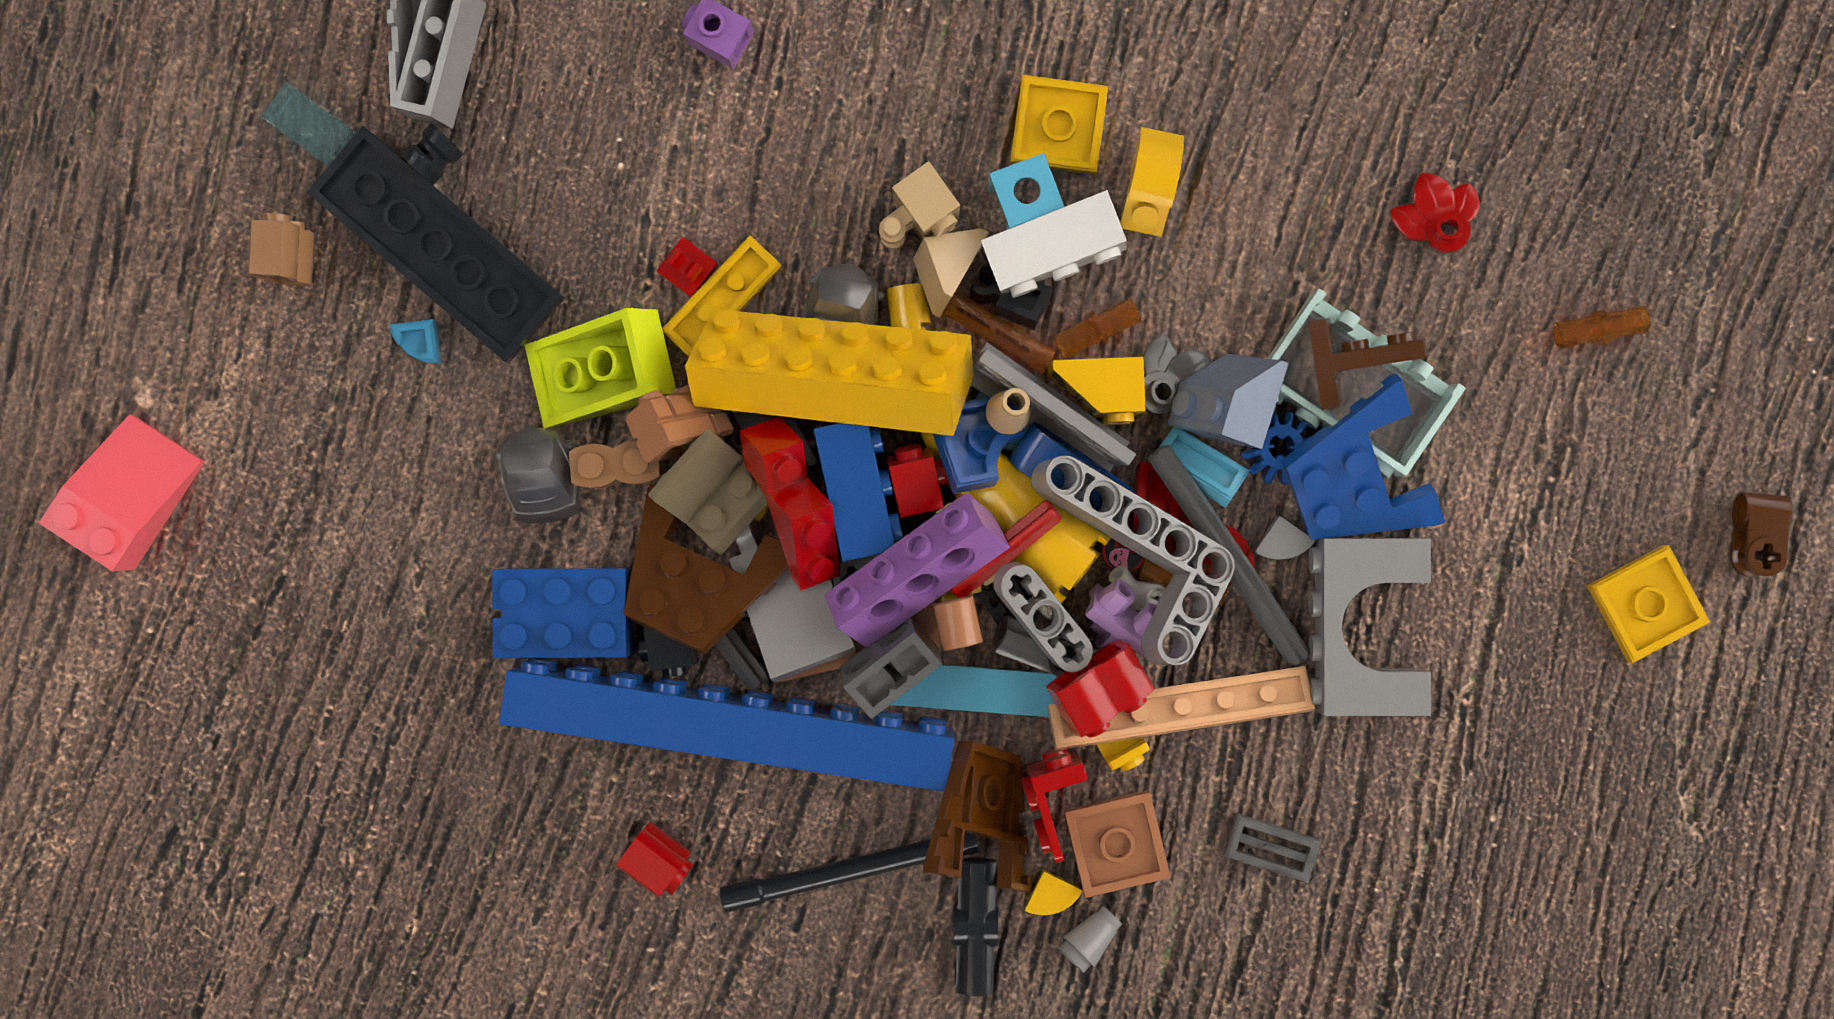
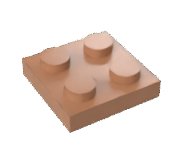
(1117, 843)

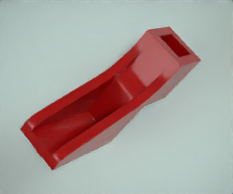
(797, 506)

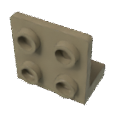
(711, 491)

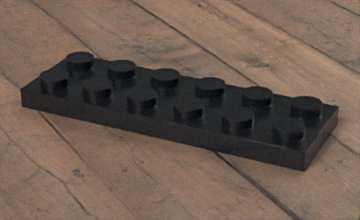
(435, 244)

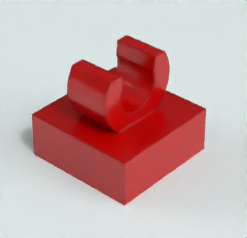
(687, 267)

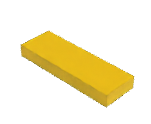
(728, 288)

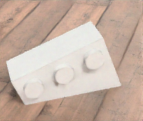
(1055, 244)

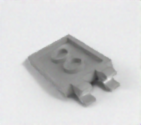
(791, 624)

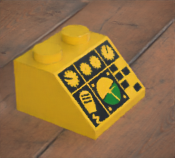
(1103, 386)

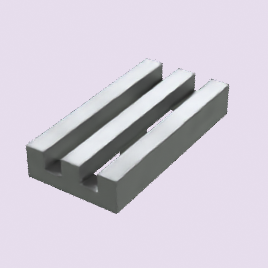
(1235, 836)

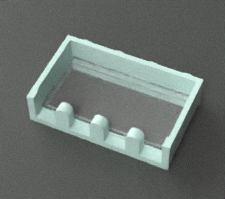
(1395, 444)

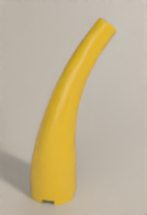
(1064, 551)

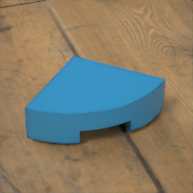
(418, 340)

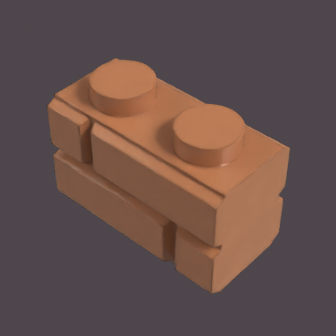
(671, 423)

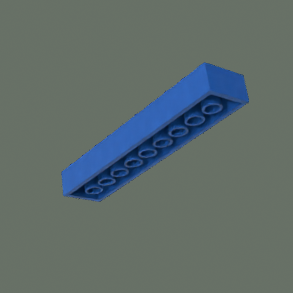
(727, 725)

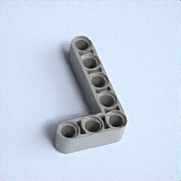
(1150, 543)

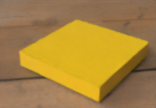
(1060, 121)
(1648, 603)

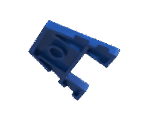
(1340, 479)

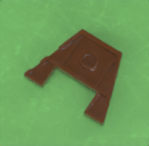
(688, 593)
(985, 801)

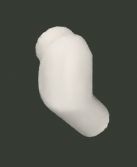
(1144, 591)

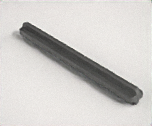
(1245, 576)

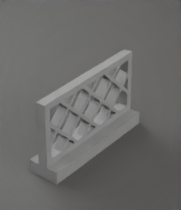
(998, 373)

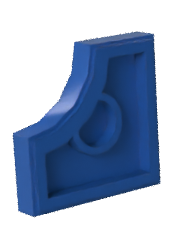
(974, 449)

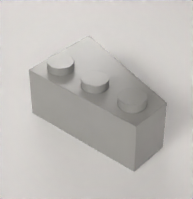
(431, 56)

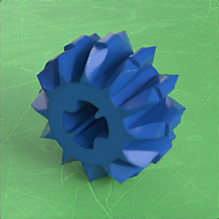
(1276, 431)

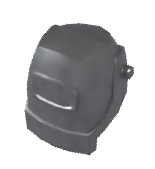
(843, 295)
(538, 476)

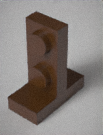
(1354, 355)

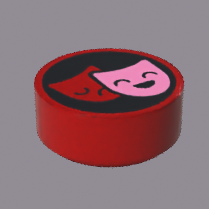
(1117, 555)

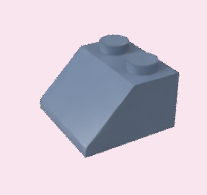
(1230, 400)

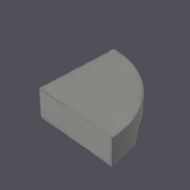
(1283, 541)

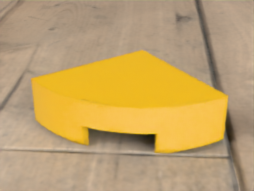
(1051, 894)

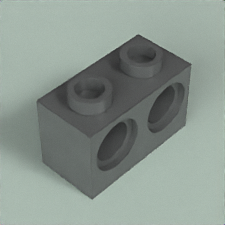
(890, 667)

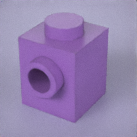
(717, 31)

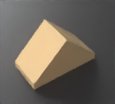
(943, 263)

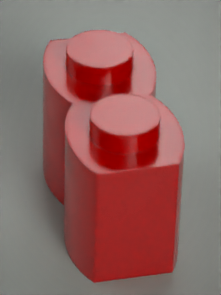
(1101, 690)
(656, 860)

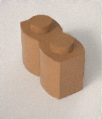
(281, 250)
(607, 466)

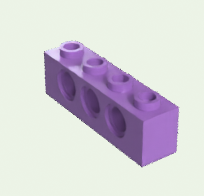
(916, 570)

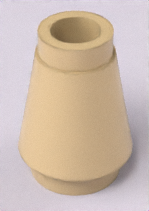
(1005, 419)

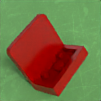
(1053, 772)

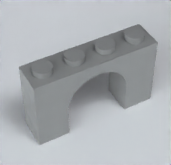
(1340, 681)

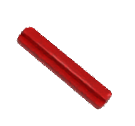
(1019, 538)

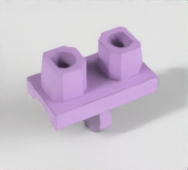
(1115, 618)

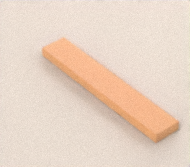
(1200, 706)

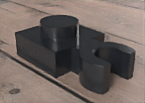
(1023, 310)

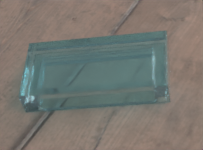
(307, 124)

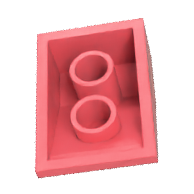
(122, 495)

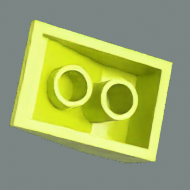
(599, 366)

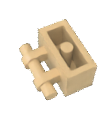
(922, 205)

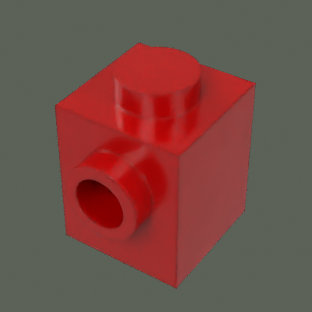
(916, 479)

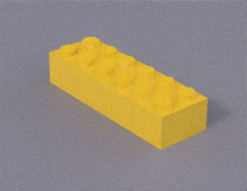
(831, 371)

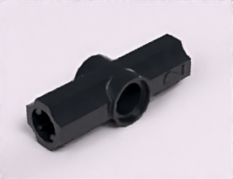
(975, 927)

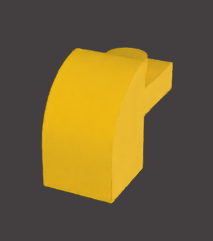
(1152, 181)

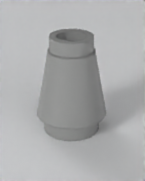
(1090, 939)

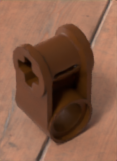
(1762, 528)

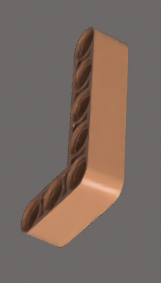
(947, 623)

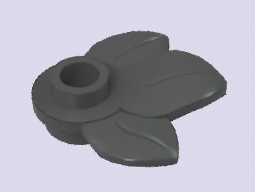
(1167, 370)

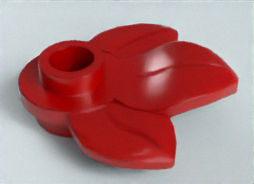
(1437, 206)

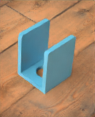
(1003, 184)

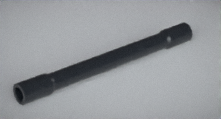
(758, 891)

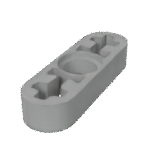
(1014, 601)

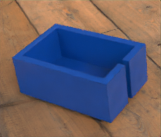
(858, 489)
(561, 612)

